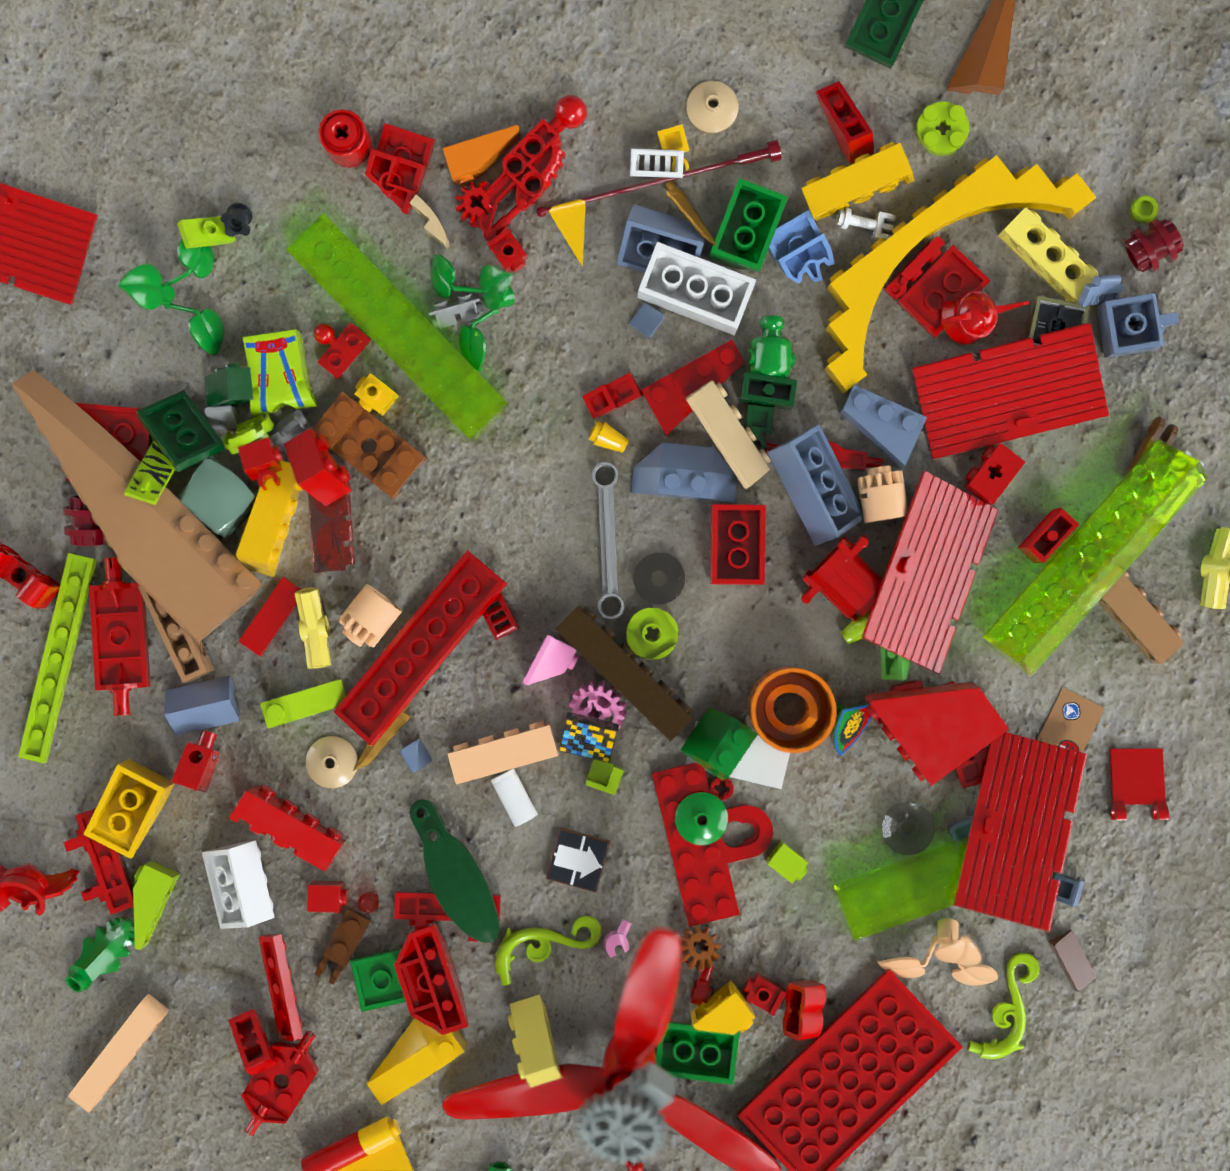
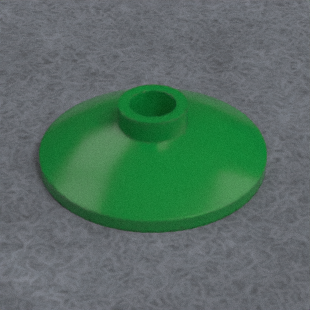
(694, 806)

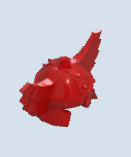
(972, 316)
(31, 887)

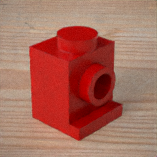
(508, 262)
(758, 983)

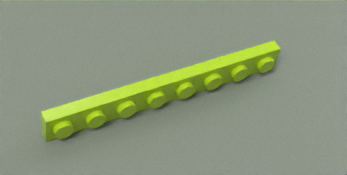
(57, 658)

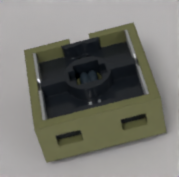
(1053, 315)

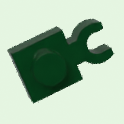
(759, 420)

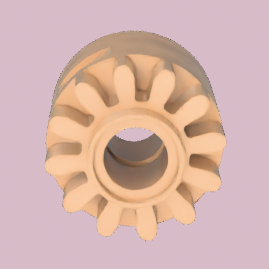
(882, 495)
(368, 617)

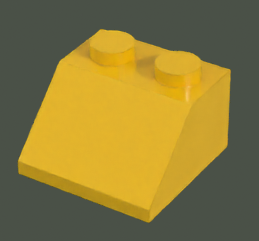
(724, 1012)

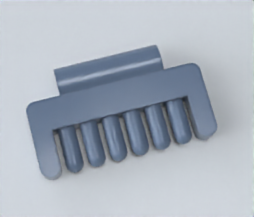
(1101, 289)

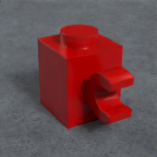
(262, 461)

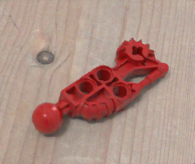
(541, 167)

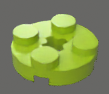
(951, 116)
(247, 432)
(638, 629)

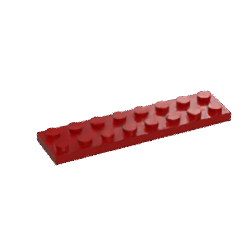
(420, 648)

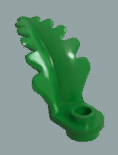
(101, 954)

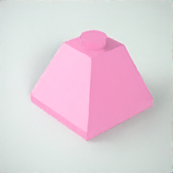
(551, 660)

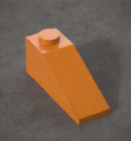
(475, 156)

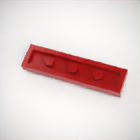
(280, 987)

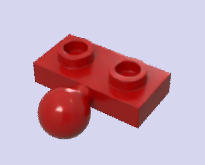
(342, 350)

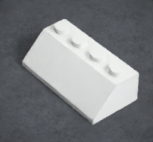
(696, 288)

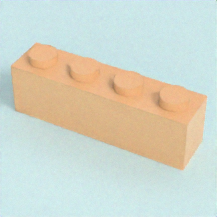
(502, 753)

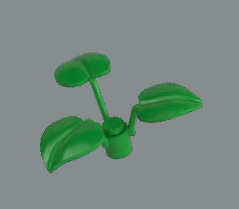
(145, 288)
(496, 295)

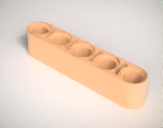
(118, 1053)

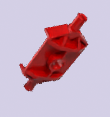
(273, 1102)

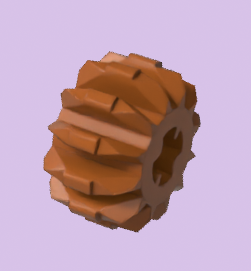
(708, 954)

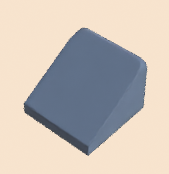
(647, 320)
(1069, 889)

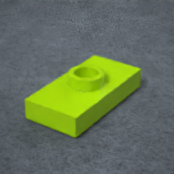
(204, 232)

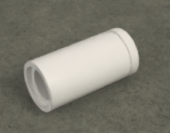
(514, 797)

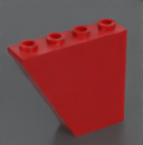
(937, 725)

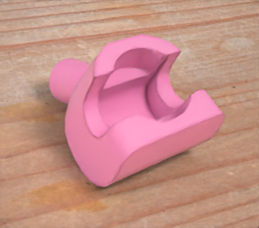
(616, 938)

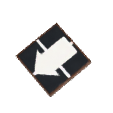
(578, 859)

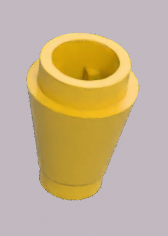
(607, 437)

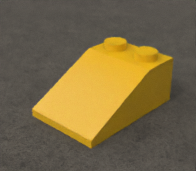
(128, 807)

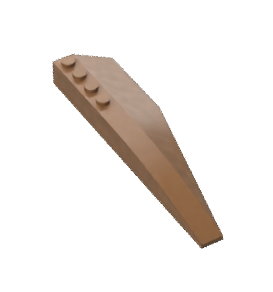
(154, 544)

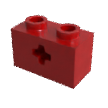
(1006, 465)
(252, 1042)

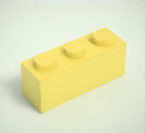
(534, 1041)

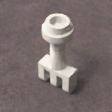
(846, 218)

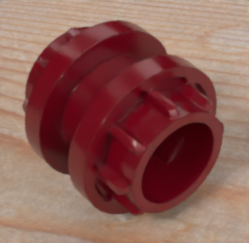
(1158, 243)
(83, 528)

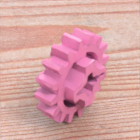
(601, 698)

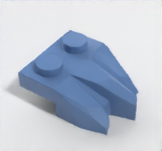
(800, 248)

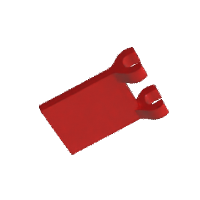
(1137, 780)

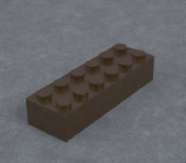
(625, 673)

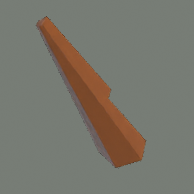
(987, 55)

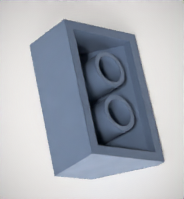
(647, 228)

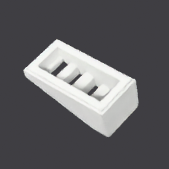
(635, 156)

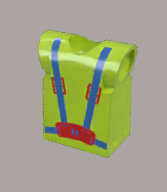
(278, 372)

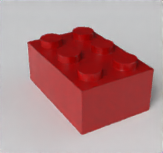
(737, 544)

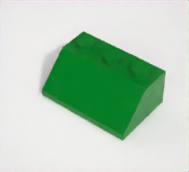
(748, 226)
(698, 1054)

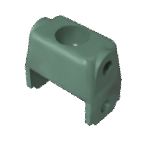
(218, 497)

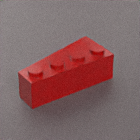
(288, 826)

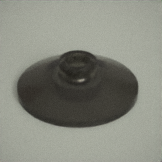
(920, 831)

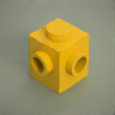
(374, 394)

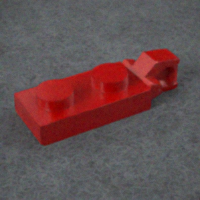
(912, 269)

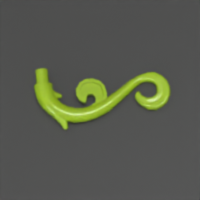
(544, 936)
(1002, 1010)

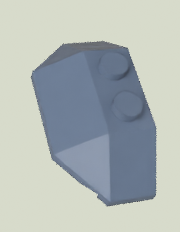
(685, 474)

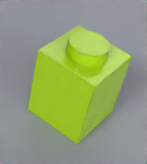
(787, 862)

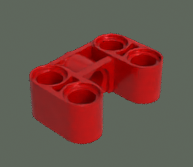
(37, 589)

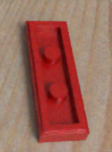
(270, 617)

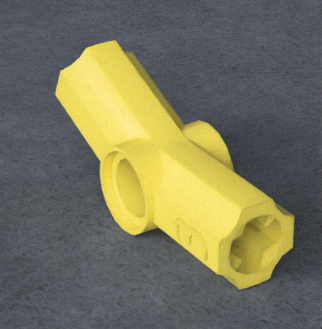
(1216, 571)
(313, 628)

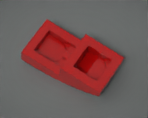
(612, 396)

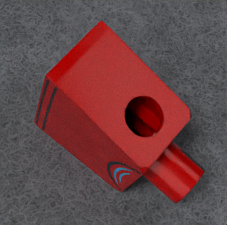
(194, 774)

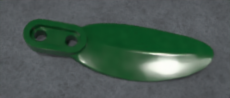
(455, 876)

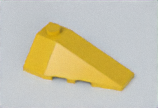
(413, 1058)

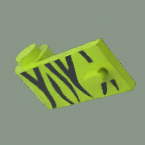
(151, 476)

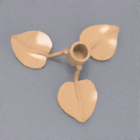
(951, 950)

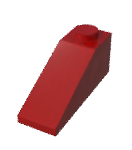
(846, 122)

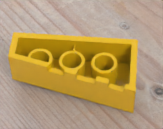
(858, 181)
(269, 523)

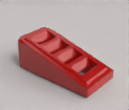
(508, 615)

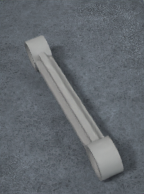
(608, 540)

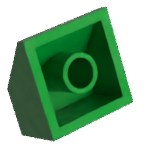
(718, 743)

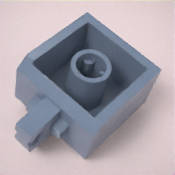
(1147, 323)

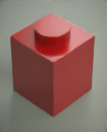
(326, 896)

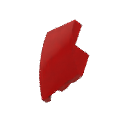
(400, 164)

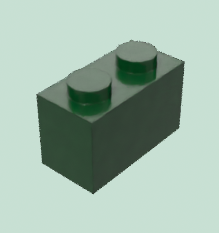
(229, 386)
(768, 391)

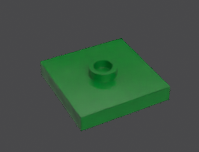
(377, 980)

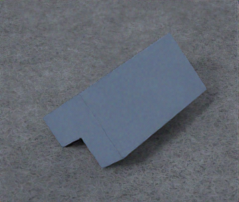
(201, 705)

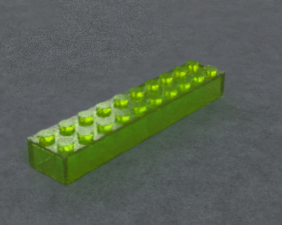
(398, 327)
(1095, 556)

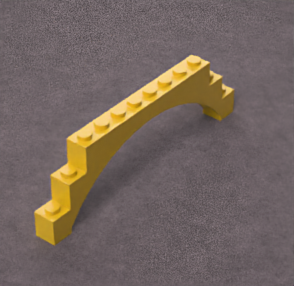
(985, 190)

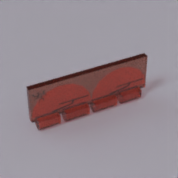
(330, 533)

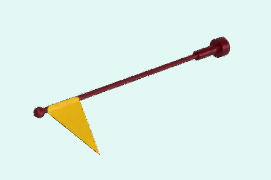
(571, 215)

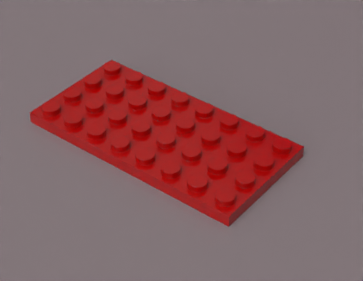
(850, 1078)

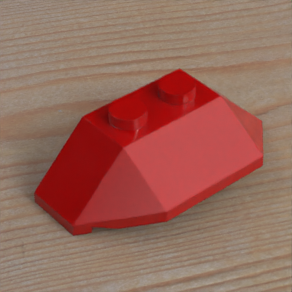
(431, 981)

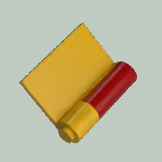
(368, 1149)

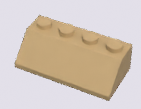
(728, 434)

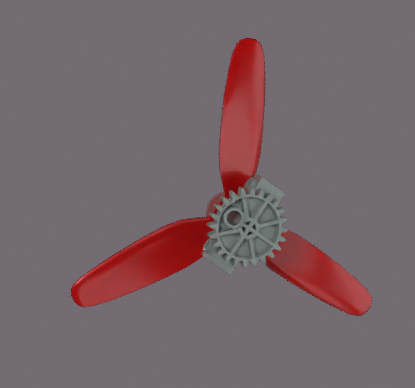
(629, 1094)

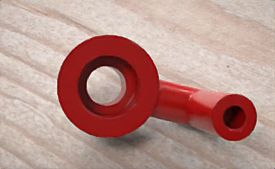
(701, 990)

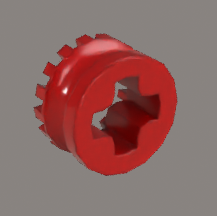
(726, 794)

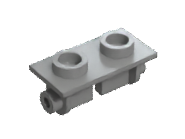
(446, 311)
(289, 428)

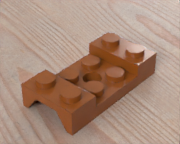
(349, 426)

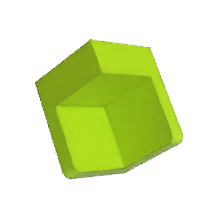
(604, 776)

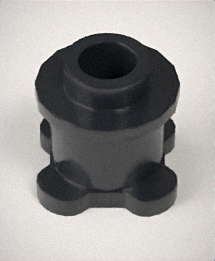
(237, 219)

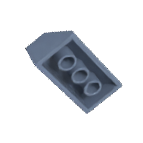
(816, 485)

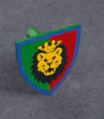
(849, 725)

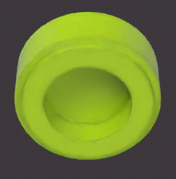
(1143, 209)

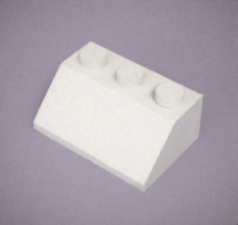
(238, 885)

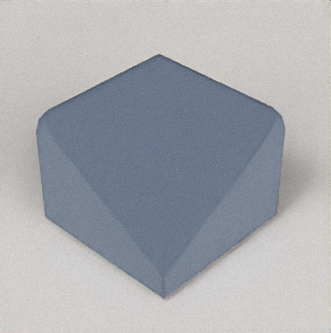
(416, 755)

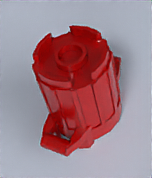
(844, 579)

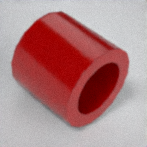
(346, 151)

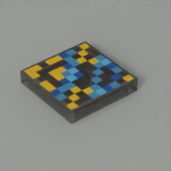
(588, 737)

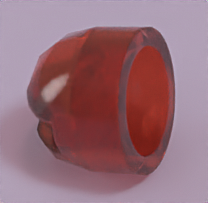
(369, 902)

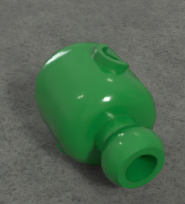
(771, 352)

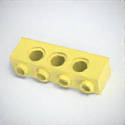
(1035, 255)

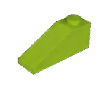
(303, 703)
(150, 898)

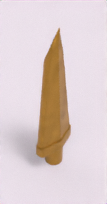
(683, 203)
(371, 752)

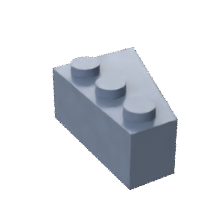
(883, 422)

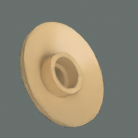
(708, 118)
(343, 755)

